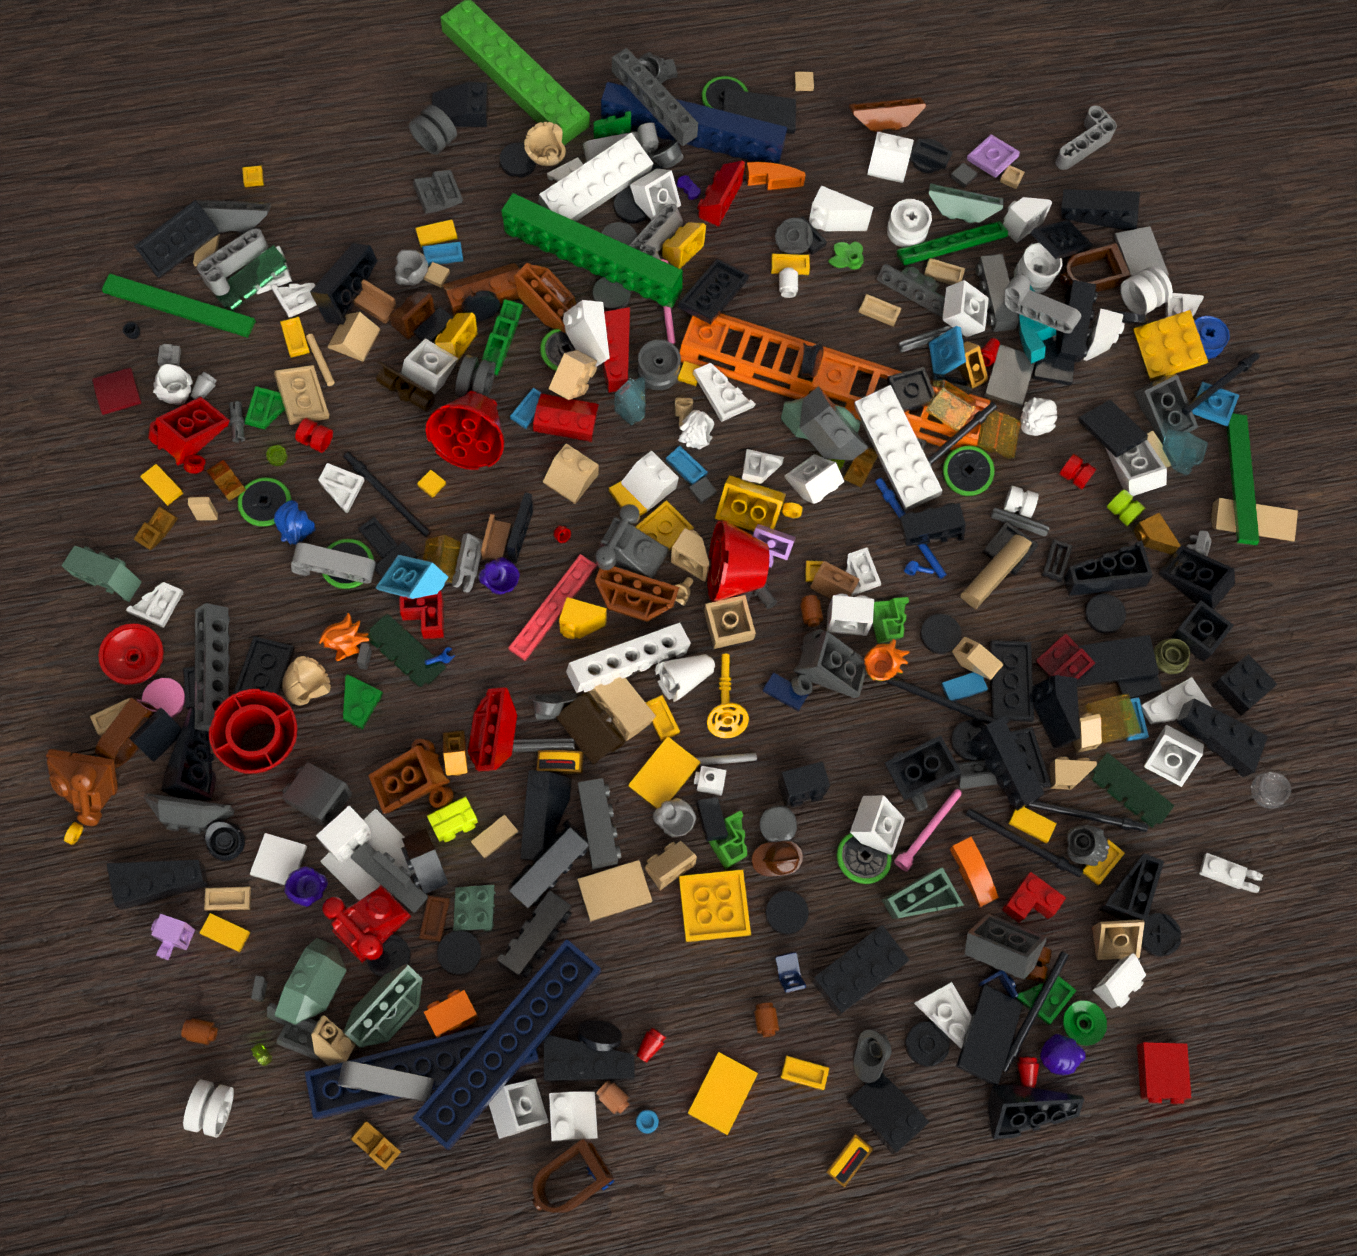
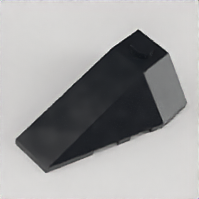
(190, 766)
(544, 805)
(1022, 1108)

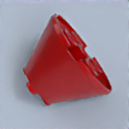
(467, 432)

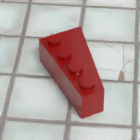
(617, 331)

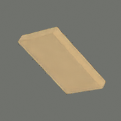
(301, 394)
(614, 890)

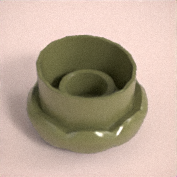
(1172, 656)

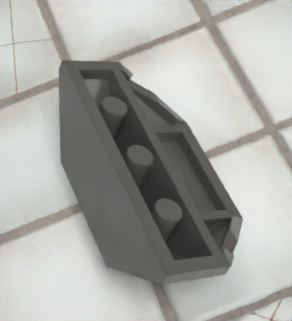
(235, 215)
(828, 428)
(186, 813)

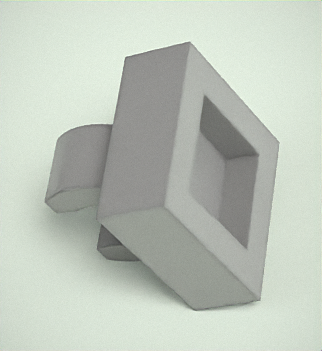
(169, 354)
(1202, 544)

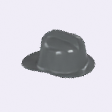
(668, 155)
(550, 704)
(871, 1055)

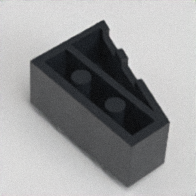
(933, 525)
(1135, 891)

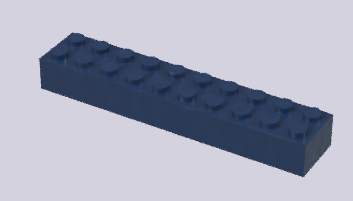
(716, 128)
(507, 1045)
(428, 1059)

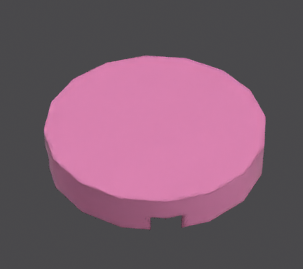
(165, 694)

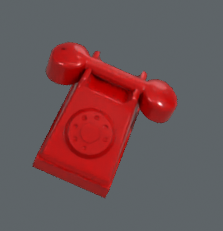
(187, 431)
(366, 923)

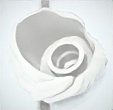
(172, 384)
(1038, 416)
(696, 430)

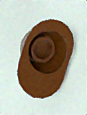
(777, 858)

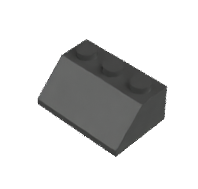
(1004, 945)

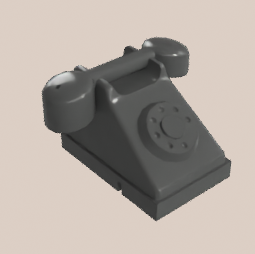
(629, 547)
(828, 664)

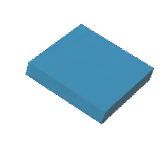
(947, 351)
(1218, 406)

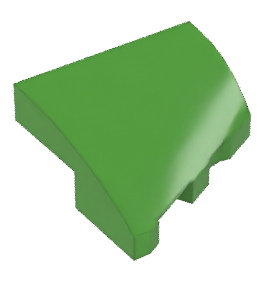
(889, 619)
(733, 848)

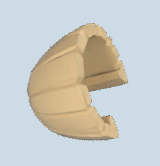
(545, 144)
(305, 681)

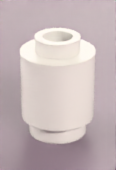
(788, 282)

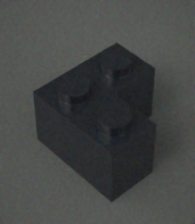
(424, 860)

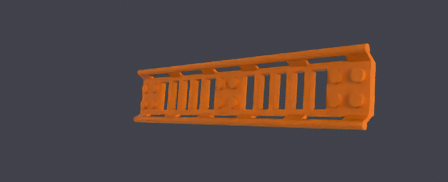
(833, 377)

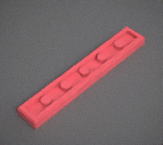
(552, 607)

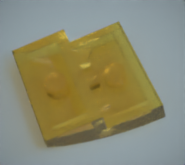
(999, 434)
(1117, 717)

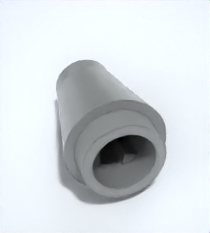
(203, 386)

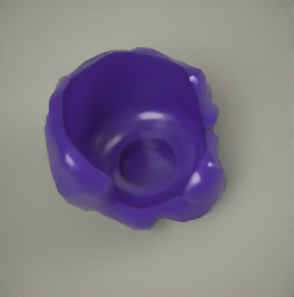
(499, 576)
(305, 886)
(1062, 1055)

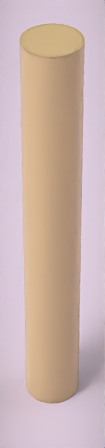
(320, 360)

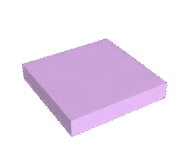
(993, 156)

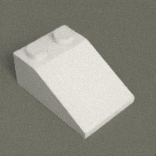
(839, 212)
(587, 329)
(1139, 469)

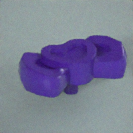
(688, 187)

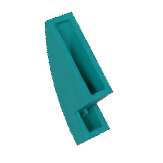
(1032, 335)

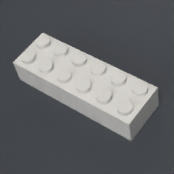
(597, 179)
(898, 448)

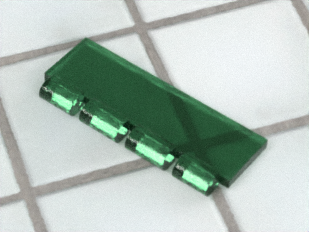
(254, 273)
(408, 650)
(1137, 792)

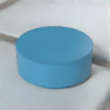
(647, 1121)

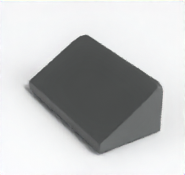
(975, 775)

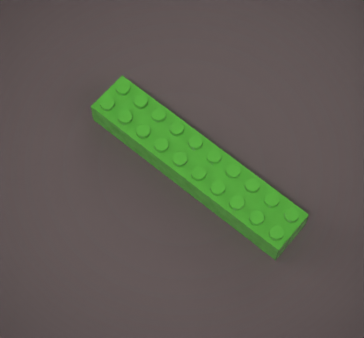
(514, 69)

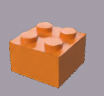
(451, 1014)

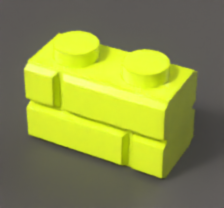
(452, 819)

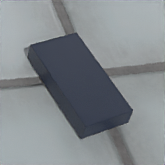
(782, 690)

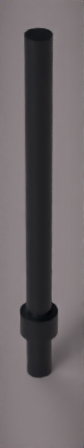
(1243, 365)
(978, 418)
(361, 469)
(979, 715)
(1124, 822)
(1060, 862)
(1015, 1050)

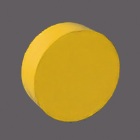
(792, 510)
(73, 833)

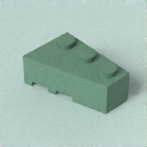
(102, 571)
(923, 895)

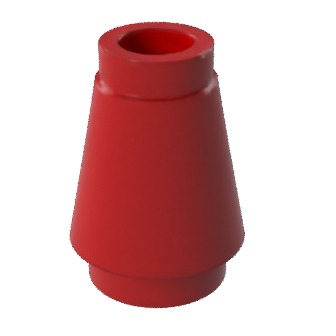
(990, 351)
(651, 1044)
(1028, 1071)

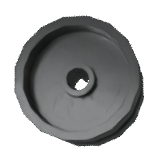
(432, 129)
(659, 364)
(475, 376)

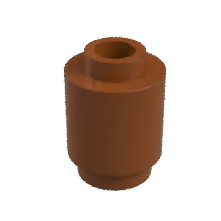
(811, 611)
(766, 1019)
(199, 1031)

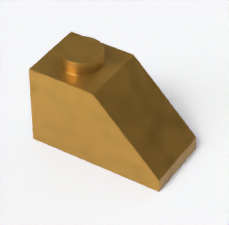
(974, 367)
(1156, 535)
(455, 753)

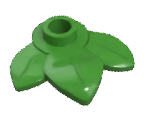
(847, 255)

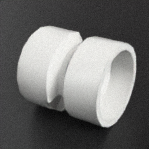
(1021, 501)

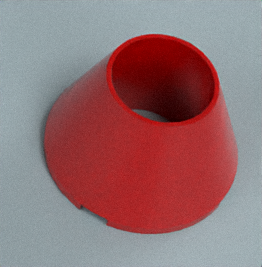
(737, 562)
(240, 714)

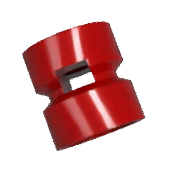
(316, 436)
(1077, 471)

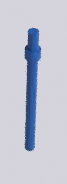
(889, 496)

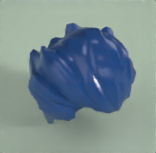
(293, 523)

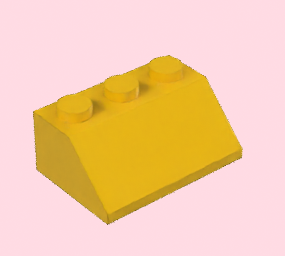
(749, 504)

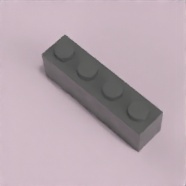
(993, 283)
(598, 823)

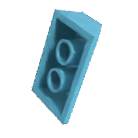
(412, 578)

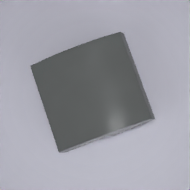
(437, 191)

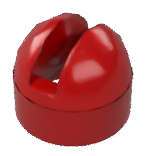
(566, 534)

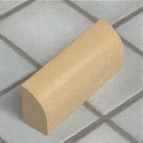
(1272, 521)
(996, 571)
(623, 706)

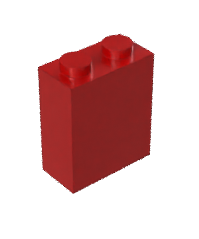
(1164, 1072)

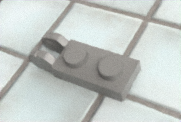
(467, 562)

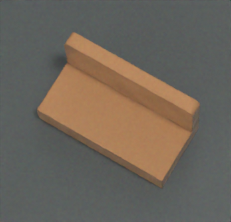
(375, 302)
(495, 539)
(833, 581)

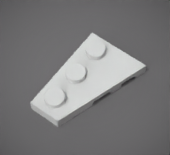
(722, 395)
(1169, 704)
(947, 1012)

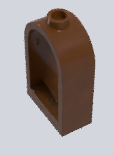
(1114, 260)
(115, 741)
(595, 1164)

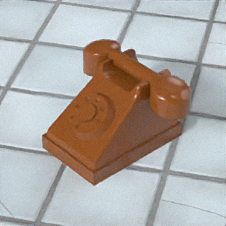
(411, 778)
(82, 781)

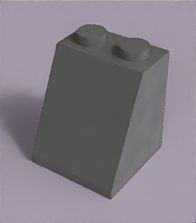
(317, 794)

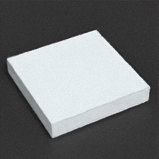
(277, 859)

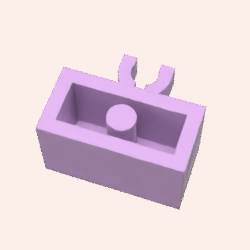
(778, 542)
(171, 933)

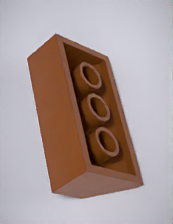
(497, 280)

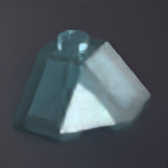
(631, 401)
(1183, 450)

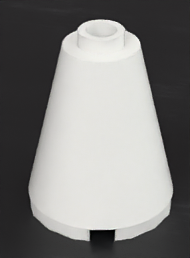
(683, 674)

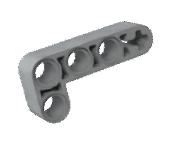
(1099, 132)
(645, 136)
(658, 231)
(231, 258)
(1039, 307)
(331, 562)
(385, 1081)

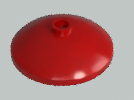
(124, 644)

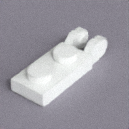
(1229, 873)

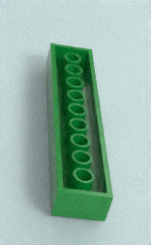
(592, 250)

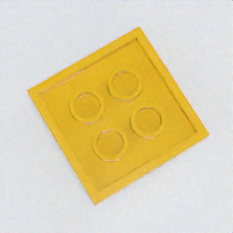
(1170, 345)
(714, 905)

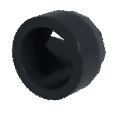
(131, 330)

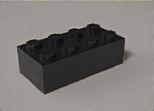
(860, 970)

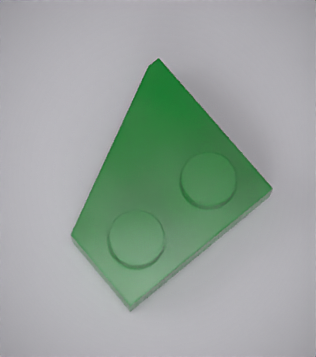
(612, 126)
(264, 408)
(359, 701)
(1055, 1001)

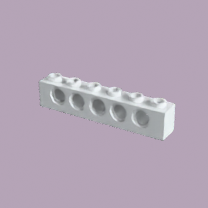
(579, 669)

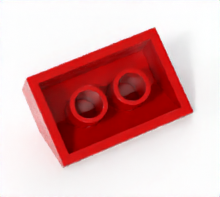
(721, 192)
(565, 417)

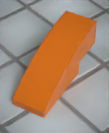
(774, 175)
(974, 871)

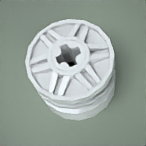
(1038, 267)
(1146, 290)

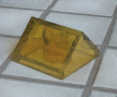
(951, 405)
(443, 553)

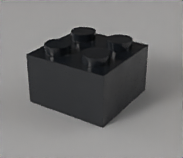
(1202, 630)
(1244, 684)
(804, 784)

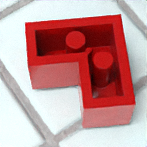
(428, 610)
(1035, 894)

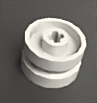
(909, 223)
(208, 1108)

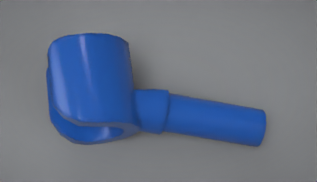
(913, 566)
(442, 657)

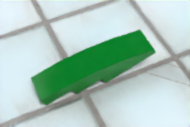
(503, 333)

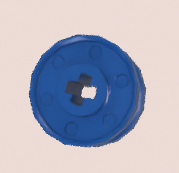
(1213, 335)

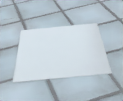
(383, 839)

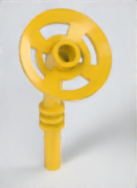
(724, 708)

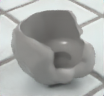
(410, 267)
(675, 817)

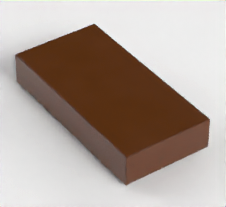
(434, 918)

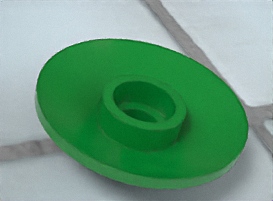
(1095, 1023)

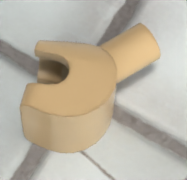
(683, 408)
(684, 591)

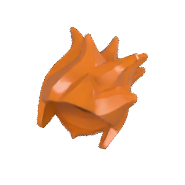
(343, 638)
(884, 661)

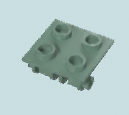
(474, 908)

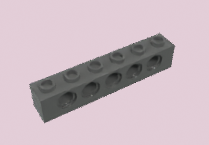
(654, 97)
(206, 618)

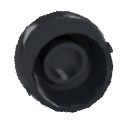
(812, 359)
(224, 840)

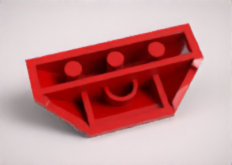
(493, 730)

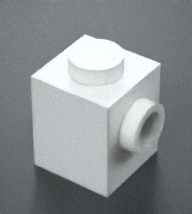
(710, 780)

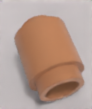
(613, 1097)

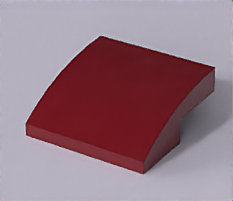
(116, 391)
(1065, 659)

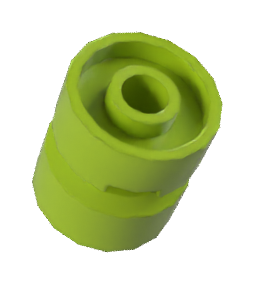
(1125, 507)

